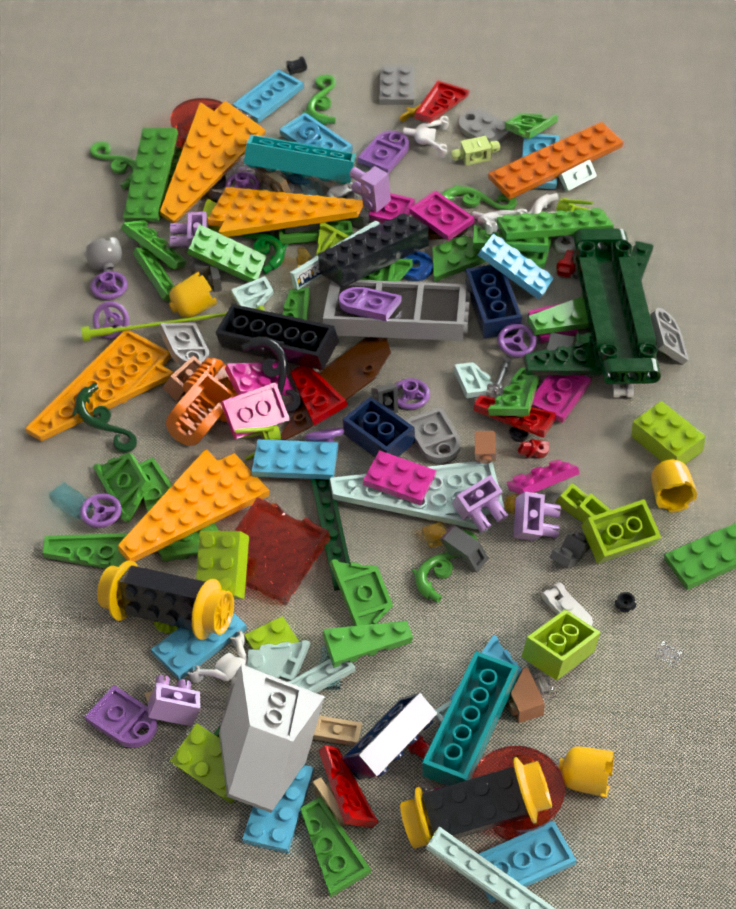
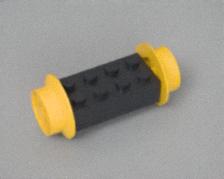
(166, 599)
(477, 803)

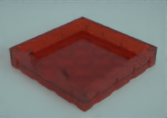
(279, 549)

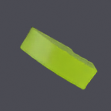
(579, 504)

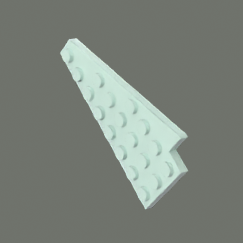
(437, 504)

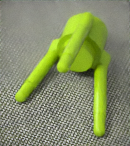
(569, 204)
(267, 433)

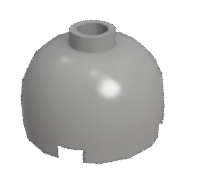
(103, 254)

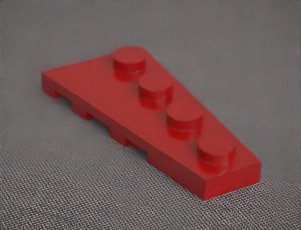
(439, 101)
(317, 394)
(537, 422)
(348, 795)

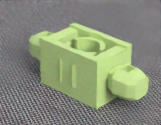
(475, 150)

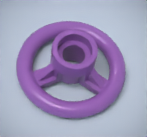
(242, 181)
(108, 283)
(116, 316)
(515, 344)
(411, 391)
(324, 435)
(102, 515)

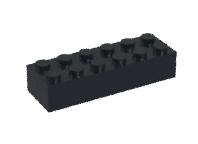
(373, 250)
(304, 341)

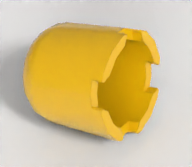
(191, 296)
(673, 485)
(587, 770)

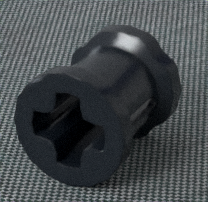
(296, 65)

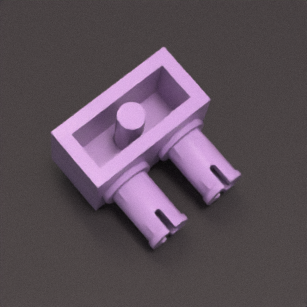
(372, 187)
(188, 228)
(479, 496)
(530, 514)
(174, 703)

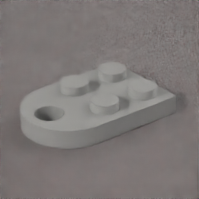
(483, 125)
(668, 336)
(184, 341)
(435, 433)

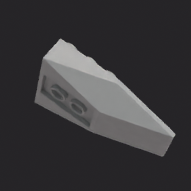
(265, 736)

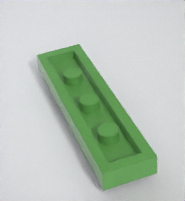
(155, 272)

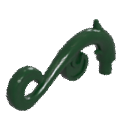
(101, 423)

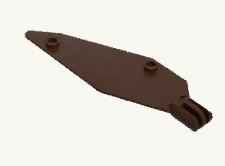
(346, 376)

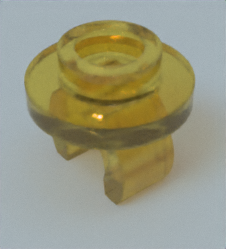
(510, 503)

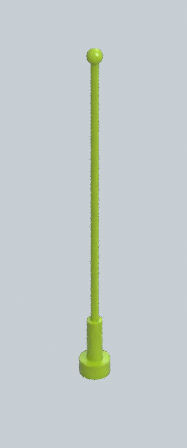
(87, 334)

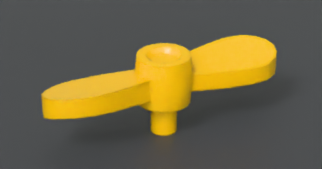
(411, 112)

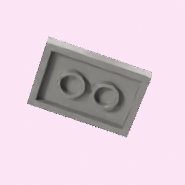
(397, 85)

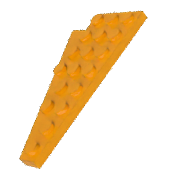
(210, 151)
(255, 211)
(121, 372)
(197, 499)

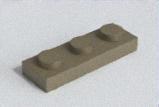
(272, 180)

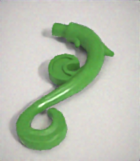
(322, 101)
(119, 162)
(477, 196)
(442, 573)

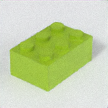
(667, 434)
(621, 531)
(224, 558)
(560, 644)
(202, 760)

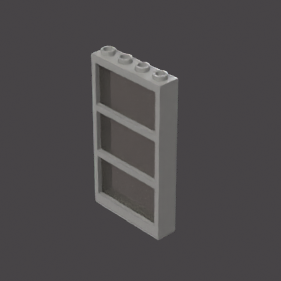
(425, 311)

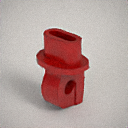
(566, 266)
(534, 448)

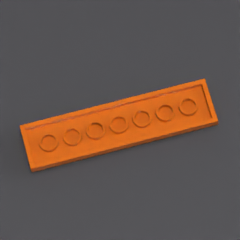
(555, 159)

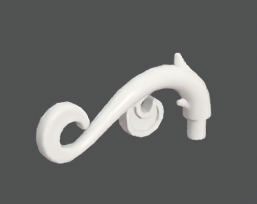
(537, 207)

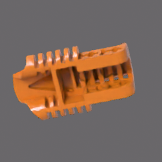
(201, 404)

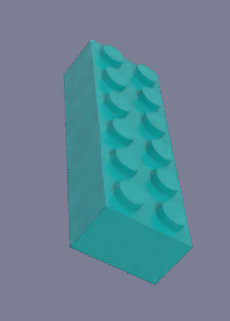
(299, 159)
(470, 720)

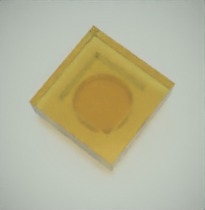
(303, 256)
(433, 534)

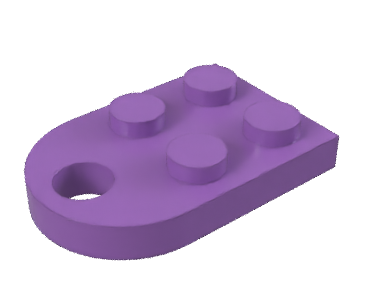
(385, 152)
(369, 302)
(121, 717)

